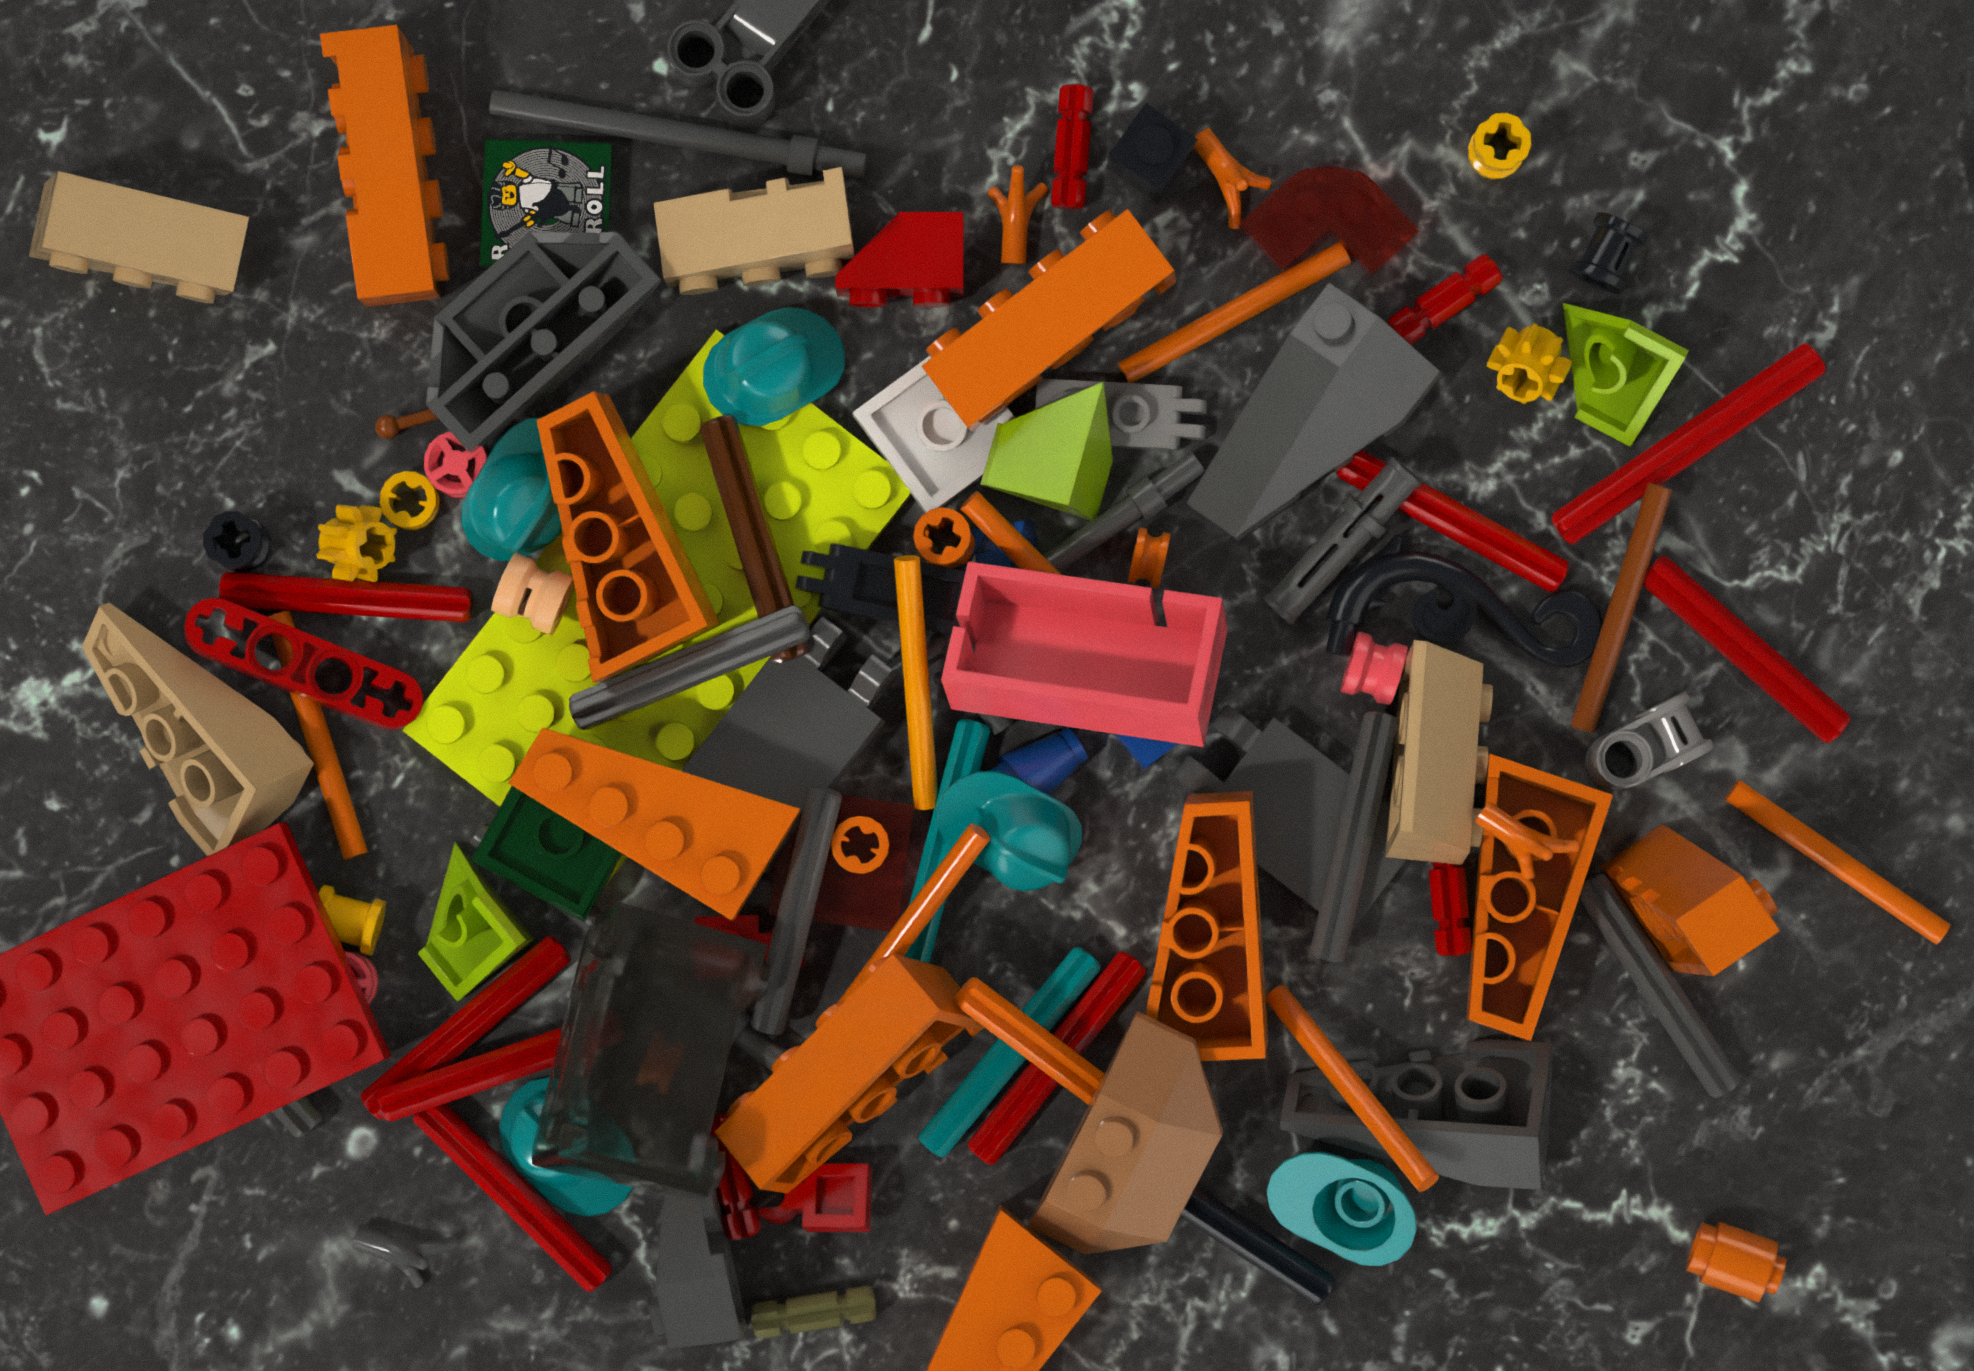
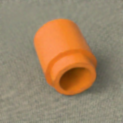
(1736, 1261)

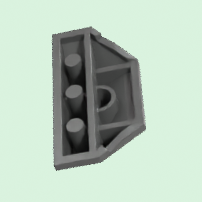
(530, 328)

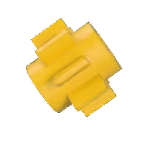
(1529, 363)
(356, 543)

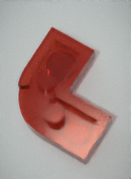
(1330, 201)

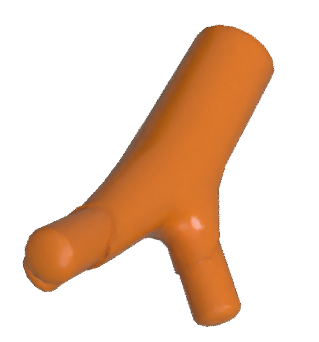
(1229, 173)
(1016, 215)
(1522, 839)

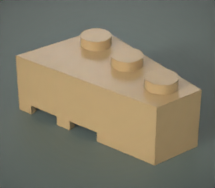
(755, 234)
(138, 237)

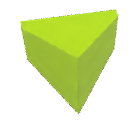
(1617, 370)
(1055, 454)
(470, 929)

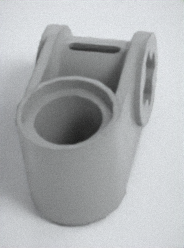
(1657, 740)

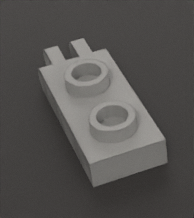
(1137, 413)

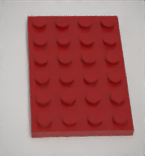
(175, 1018)

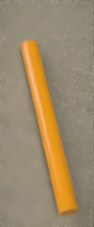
(916, 681)

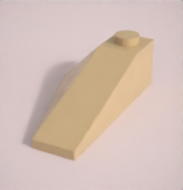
(216, 747)

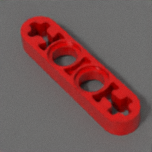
(307, 654)

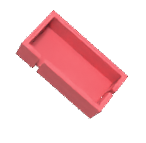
(1085, 654)

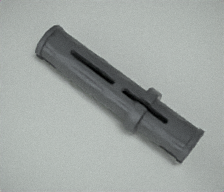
(1392, 482)

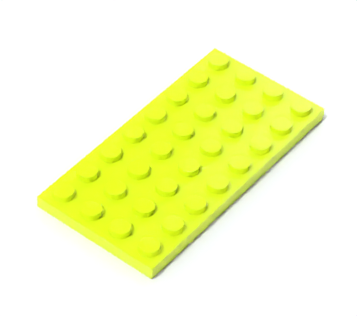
(516, 680)

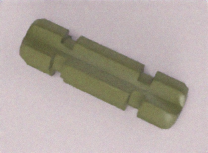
(813, 1312)

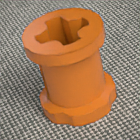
(937, 521)

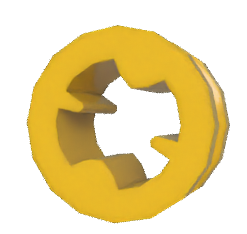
(403, 518)

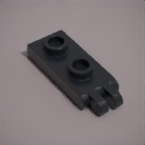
(865, 586)

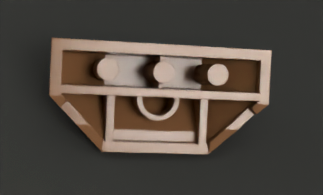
(1134, 1147)

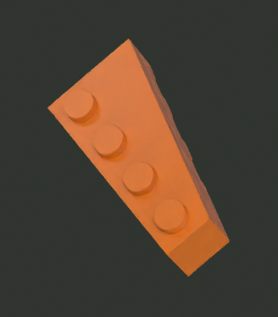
(1523, 921)

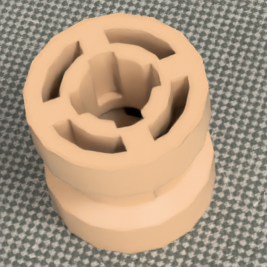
(548, 596)

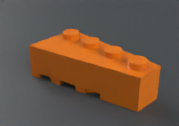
(386, 165)
(1048, 318)
(622, 550)
(669, 821)
(1691, 902)
(1210, 938)
(845, 1071)
(1013, 1303)

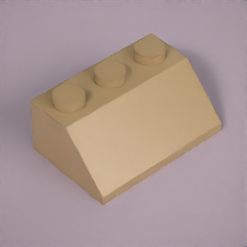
(1437, 756)

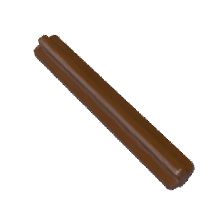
(748, 522)

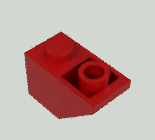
(910, 257)

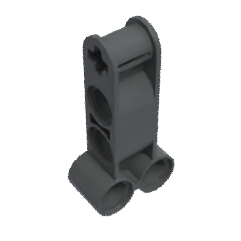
(747, 48)

